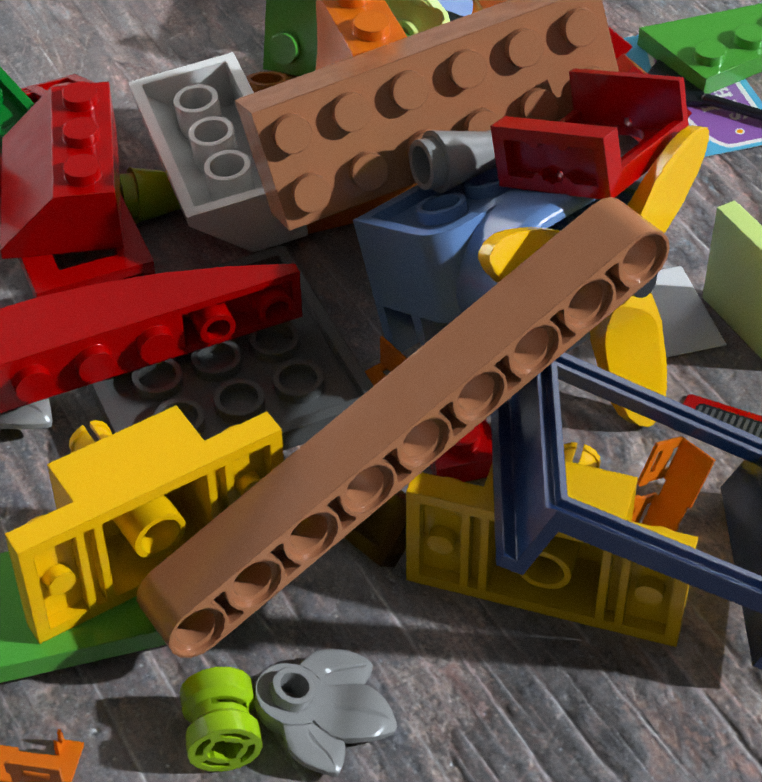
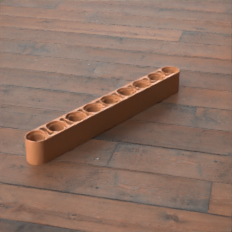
(400, 427)

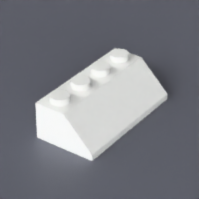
(207, 151)

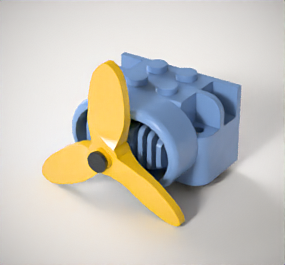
(445, 250)

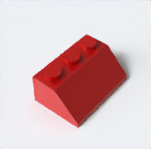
(62, 175)

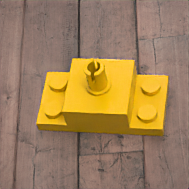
(128, 509)
(454, 550)

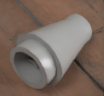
(450, 158)

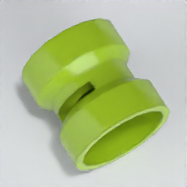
(221, 727)

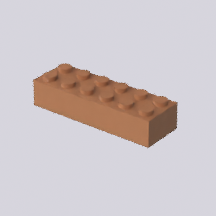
(350, 125)

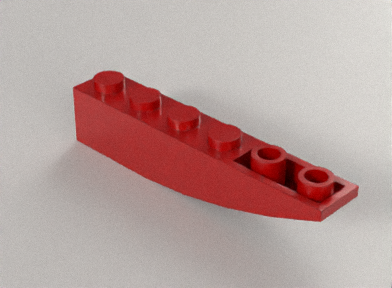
(133, 323)

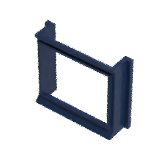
(535, 504)

